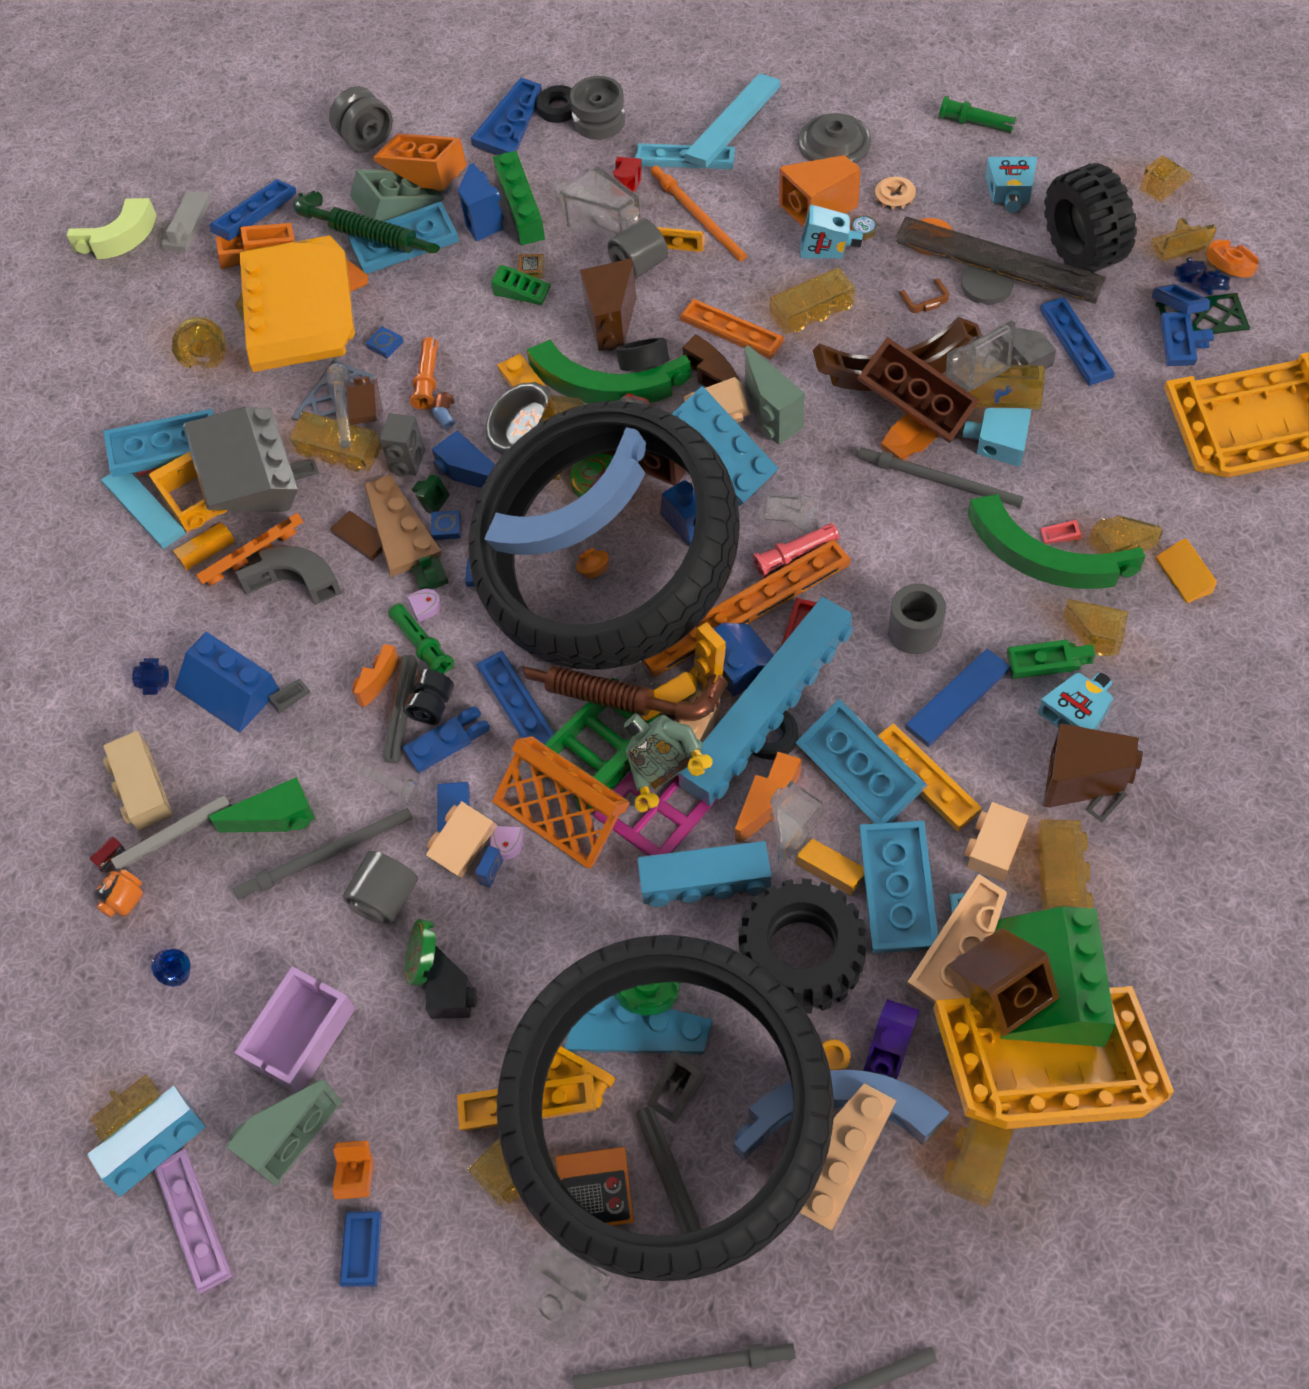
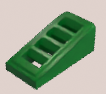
(512, 276)

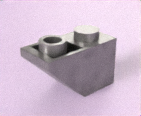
(1032, 348)

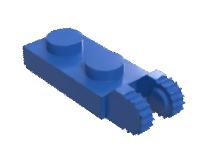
(445, 739)

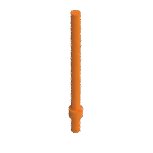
(670, 185)

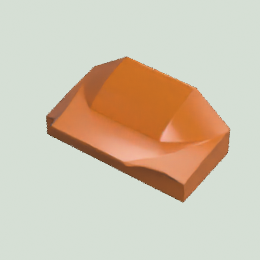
(907, 437)

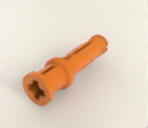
(424, 381)

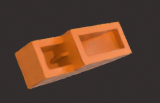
(252, 238)
(757, 805)

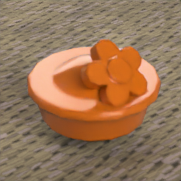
(592, 563)

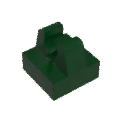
(431, 493)
(430, 573)

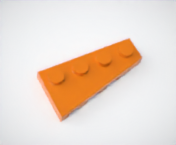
(238, 558)

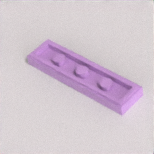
(193, 1221)

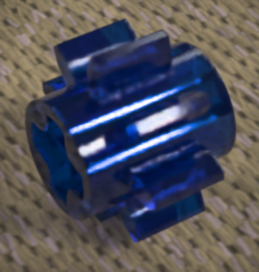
(150, 676)

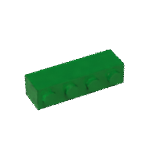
(518, 198)

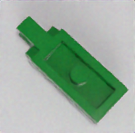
(1048, 658)

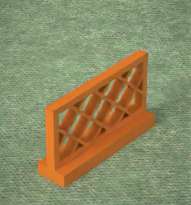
(566, 776)

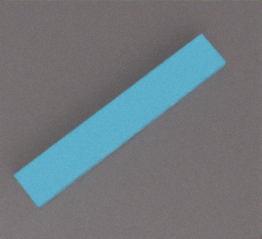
(732, 120)

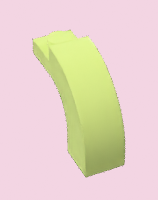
(120, 235)

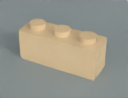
(136, 781)

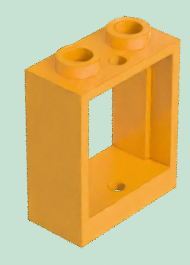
(168, 479)

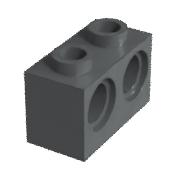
(402, 444)

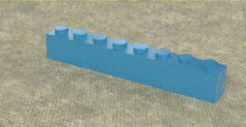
(767, 697)

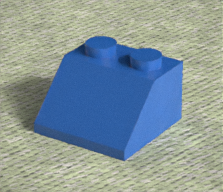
(744, 655)

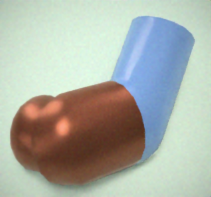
(440, 409)

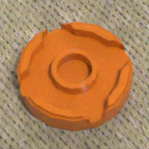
(1233, 260)

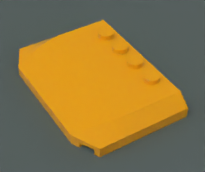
(296, 302)
(1244, 418)
(1053, 1082)

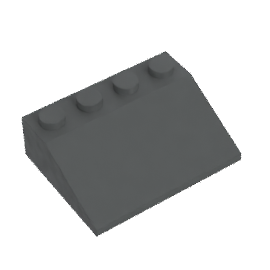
(241, 461)

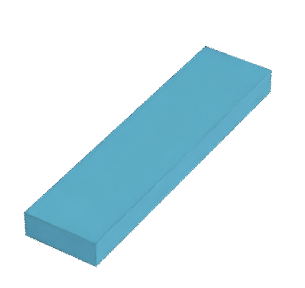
(674, 156)
(144, 508)

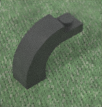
(291, 564)

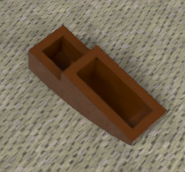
(708, 362)

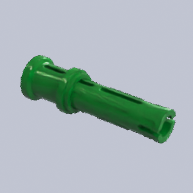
(965, 112)
(426, 647)

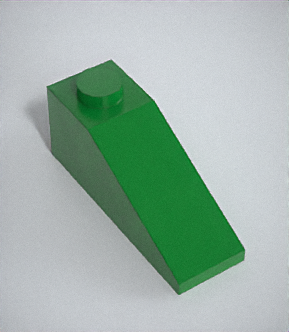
(272, 810)

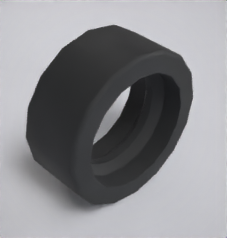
(642, 354)

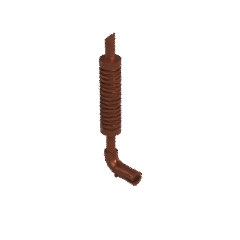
(623, 695)

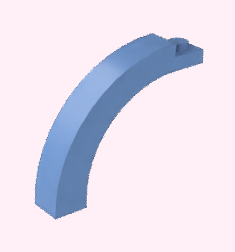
(580, 518)
(912, 1111)

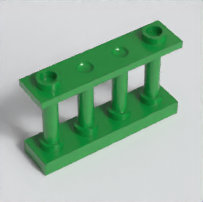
(607, 772)

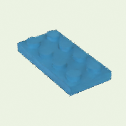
(429, 223)
(148, 443)
(740, 454)
(861, 764)
(898, 886)

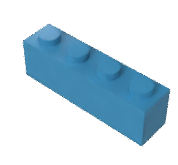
(704, 873)

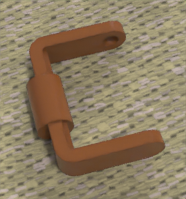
(928, 304)

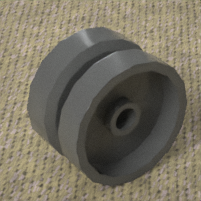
(597, 107)
(360, 119)

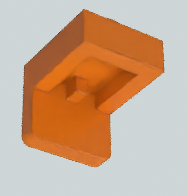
(352, 1170)

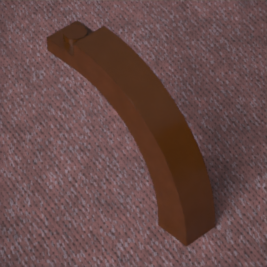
(846, 367)

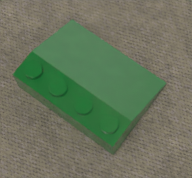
(1079, 968)

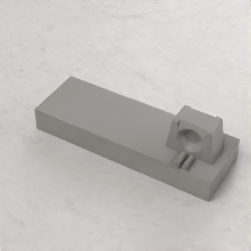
(186, 221)

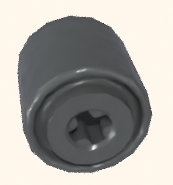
(641, 243)
(916, 618)
(379, 888)

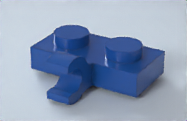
(1181, 340)

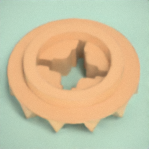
(895, 184)

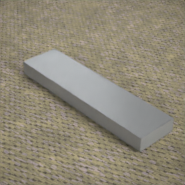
(169, 833)

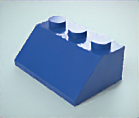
(224, 682)

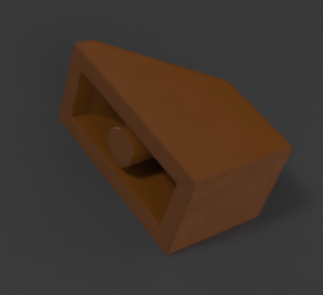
(363, 400)

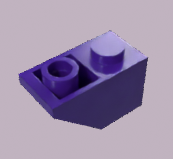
(891, 1039)

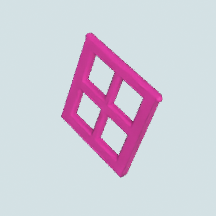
(684, 822)

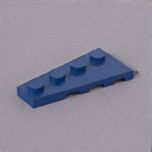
(509, 120)

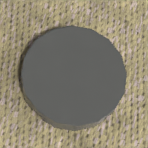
(985, 286)

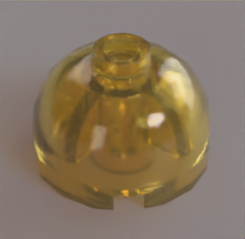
(199, 338)

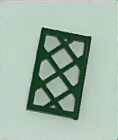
(1221, 326)

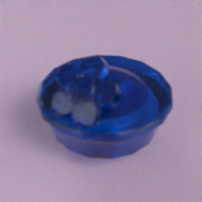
(1190, 269)
(1213, 281)
(171, 967)

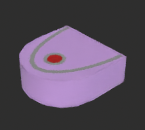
(424, 603)
(508, 840)

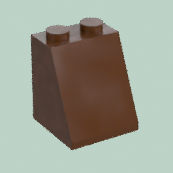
(609, 301)
(1089, 765)
(1005, 979)

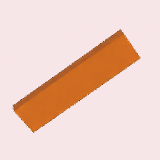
(731, 328)

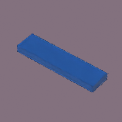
(252, 209)
(1076, 341)
(957, 697)
(514, 698)

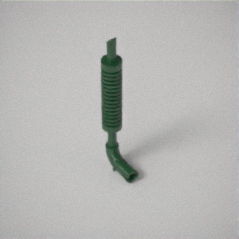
(361, 225)

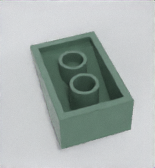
(388, 195)
(774, 398)
(281, 1132)

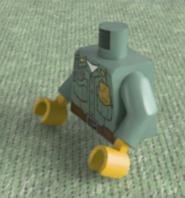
(660, 753)

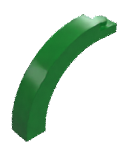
(596, 386)
(1043, 561)

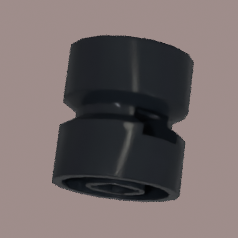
(429, 695)

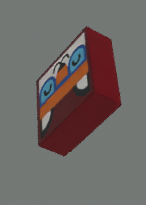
(102, 857)

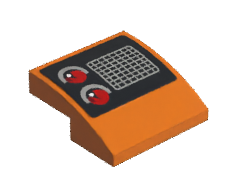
(599, 1183)

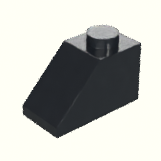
(448, 990)

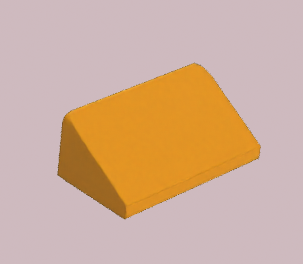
(683, 239)
(204, 546)
(1187, 571)
(674, 691)
(830, 866)

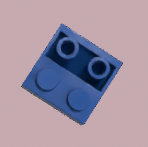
(480, 204)

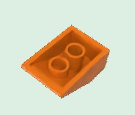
(423, 159)

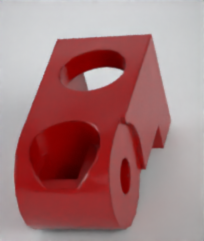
(628, 172)

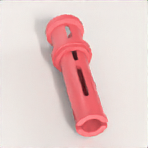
(783, 554)

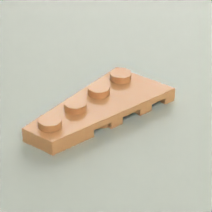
(968, 926)
(852, 1141)

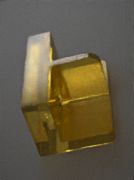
(1183, 240)
(124, 1106)

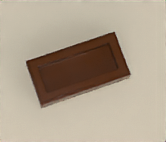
(358, 535)

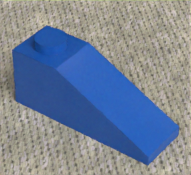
(461, 460)

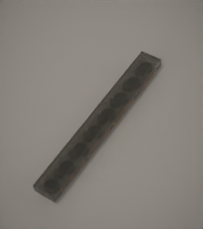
(1001, 260)

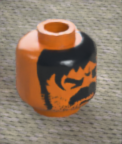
(118, 893)

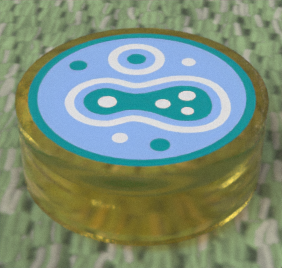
(866, 225)

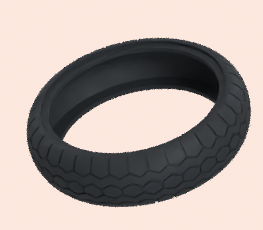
(668, 614)
(522, 1090)

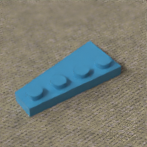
(615, 1029)

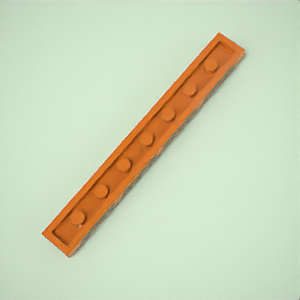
(759, 600)

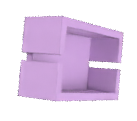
(295, 1030)

